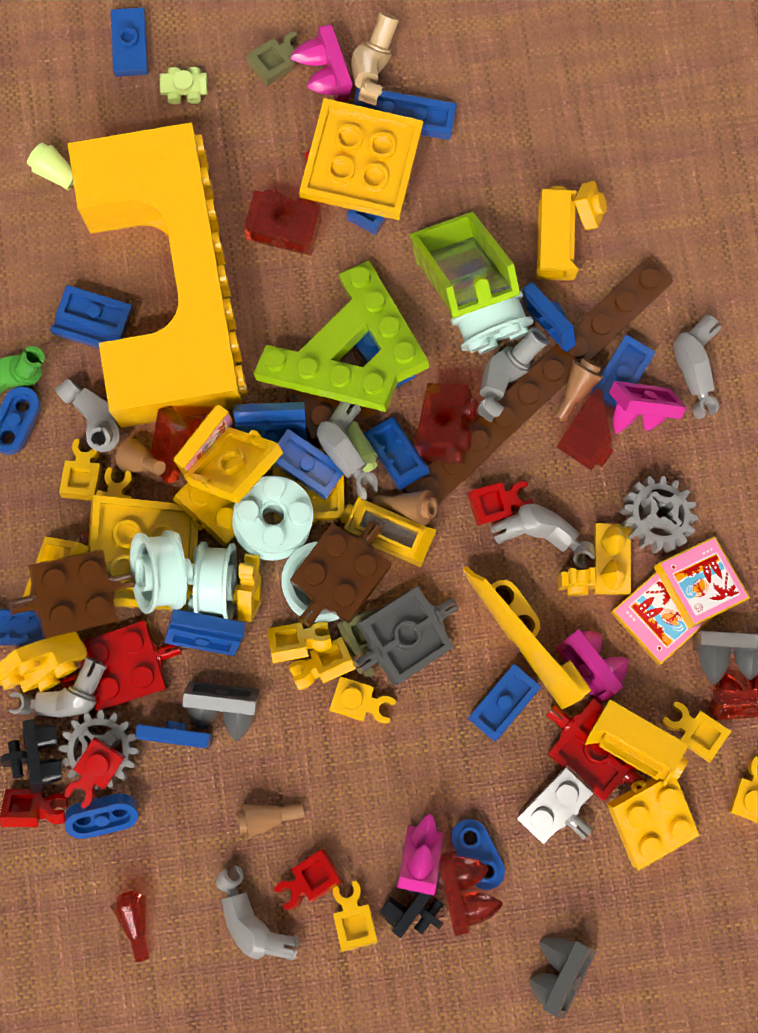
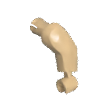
(372, 57)

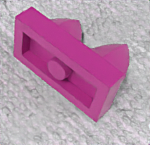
(325, 51)
(638, 399)
(600, 674)
(421, 857)

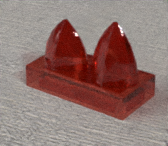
(169, 438)
(732, 701)
(466, 908)

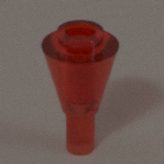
(131, 915)

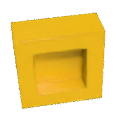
(590, 205)

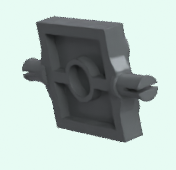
(405, 635)

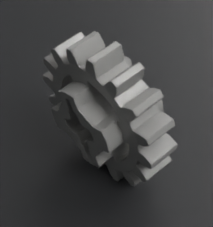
(647, 500)
(112, 738)

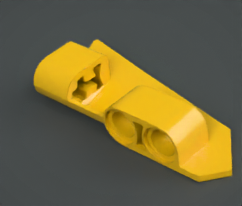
(562, 680)

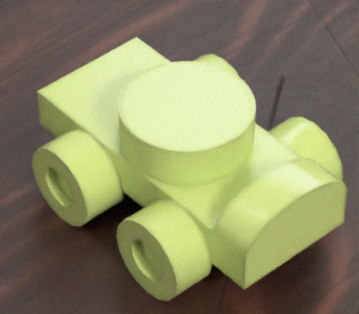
(183, 82)

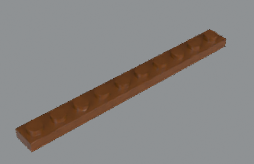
(548, 377)

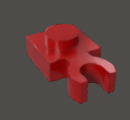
(494, 503)
(96, 768)
(26, 809)
(313, 878)

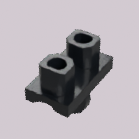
(35, 739)
(402, 917)

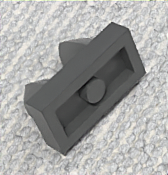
(715, 653)
(236, 703)
(572, 961)

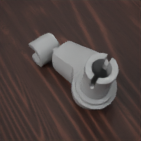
(695, 363)
(505, 368)
(102, 428)
(340, 449)
(546, 524)
(68, 701)
(247, 930)

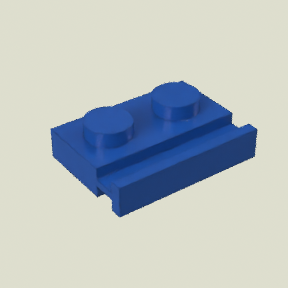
(90, 317)
(271, 419)
(204, 632)

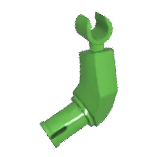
(21, 369)

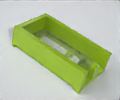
(465, 264)

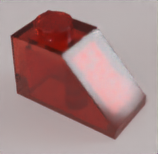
(589, 434)

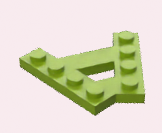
(317, 364)

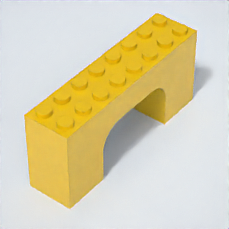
(165, 183)

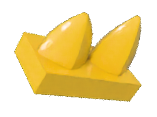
(612, 559)

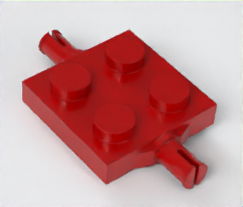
(131, 662)
(591, 762)

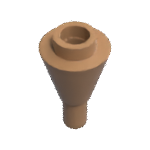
(581, 381)
(135, 457)
(417, 506)
(257, 819)

